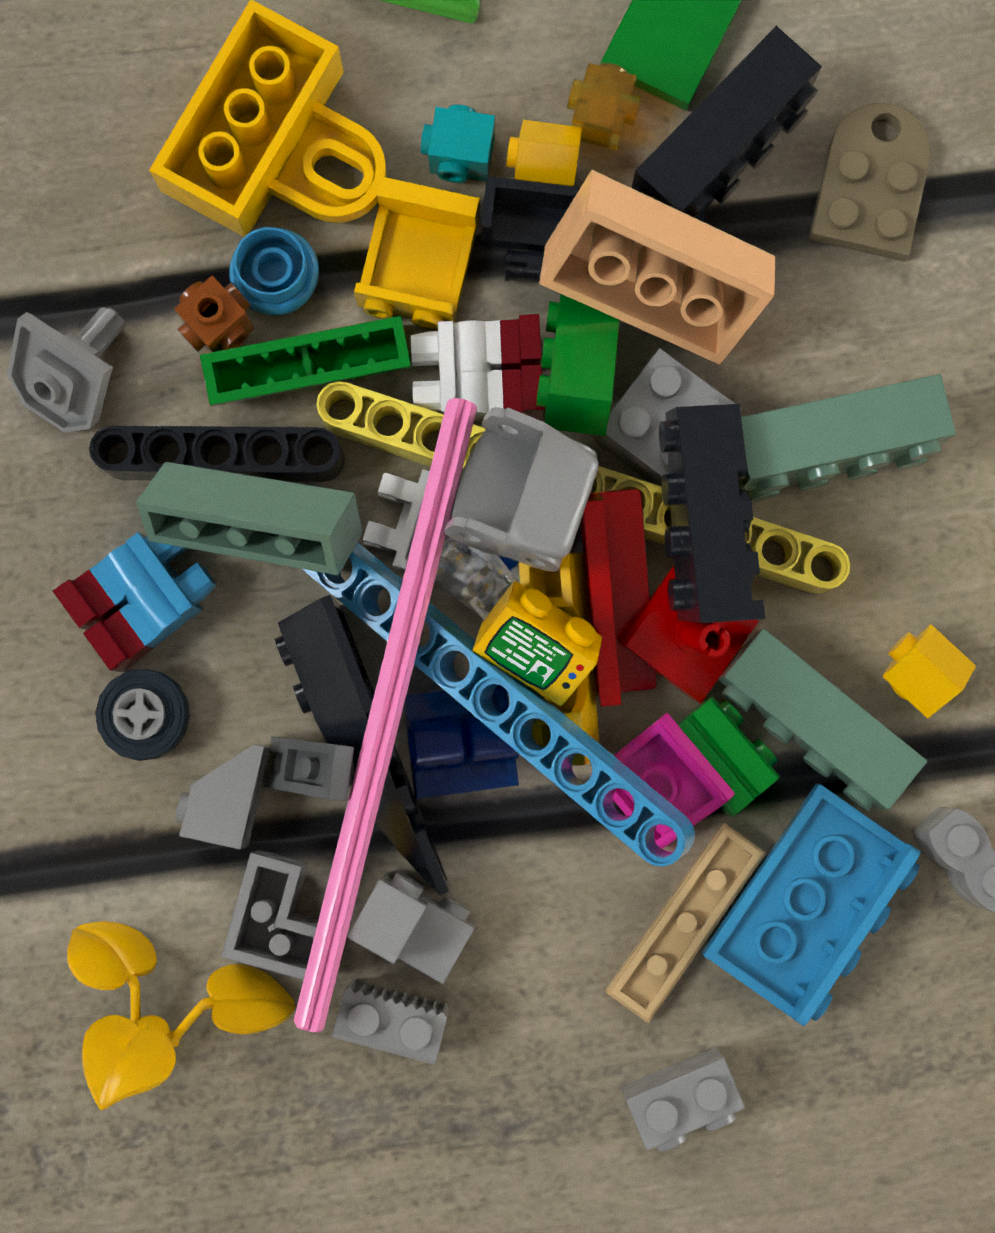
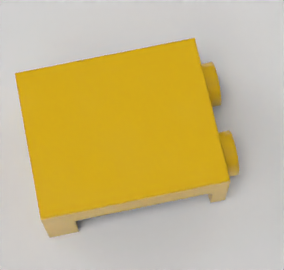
(418, 253)

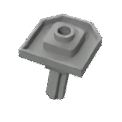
(63, 373)

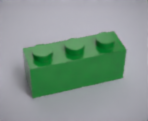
(581, 367)

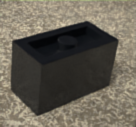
(522, 212)

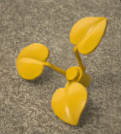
(138, 1053)

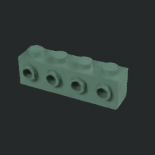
(251, 517)
(822, 721)

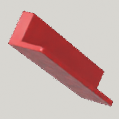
(616, 588)

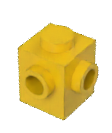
(545, 152)
(927, 670)

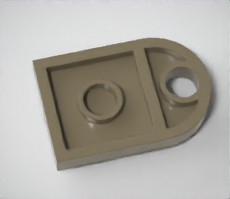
(872, 186)

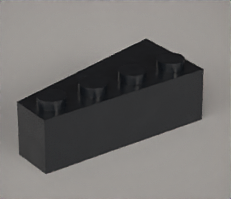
(708, 515)

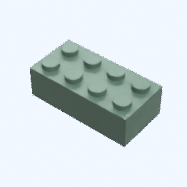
(845, 435)

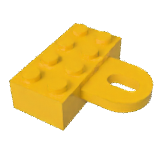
(263, 128)

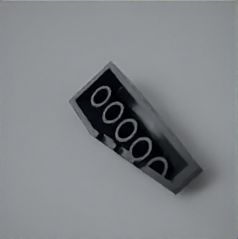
(341, 699)

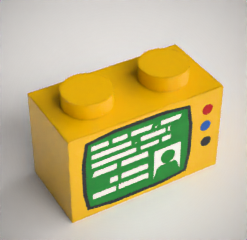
(538, 643)

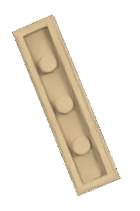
(685, 922)

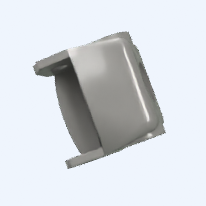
(522, 491)

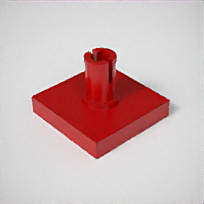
(683, 651)

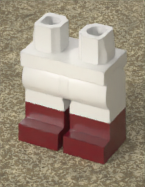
(482, 364)

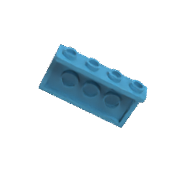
(812, 905)

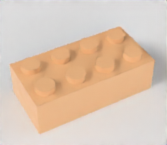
(657, 268)

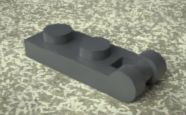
(311, 768)

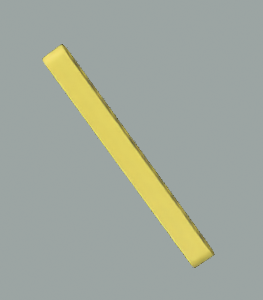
(419, 422)

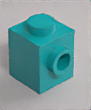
(459, 143)

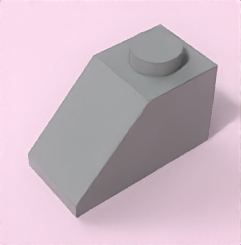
(225, 801)

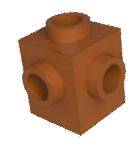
(225, 329)

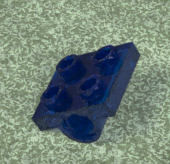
(453, 748)

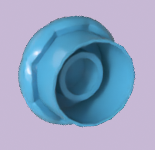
(274, 270)

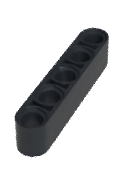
(197, 441)

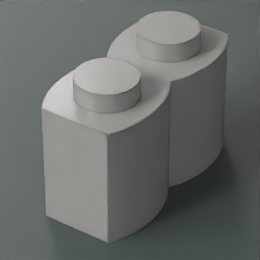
(963, 848)

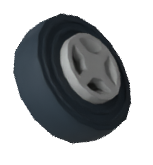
(123, 712)

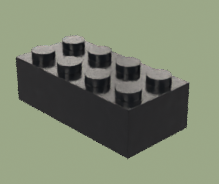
(731, 127)

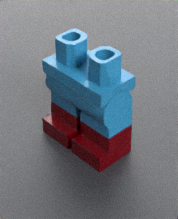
(134, 600)

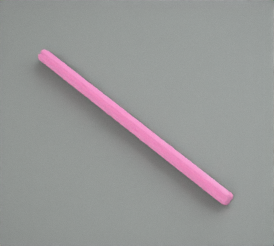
(385, 716)

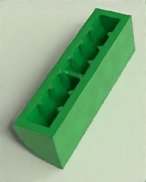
(305, 361)

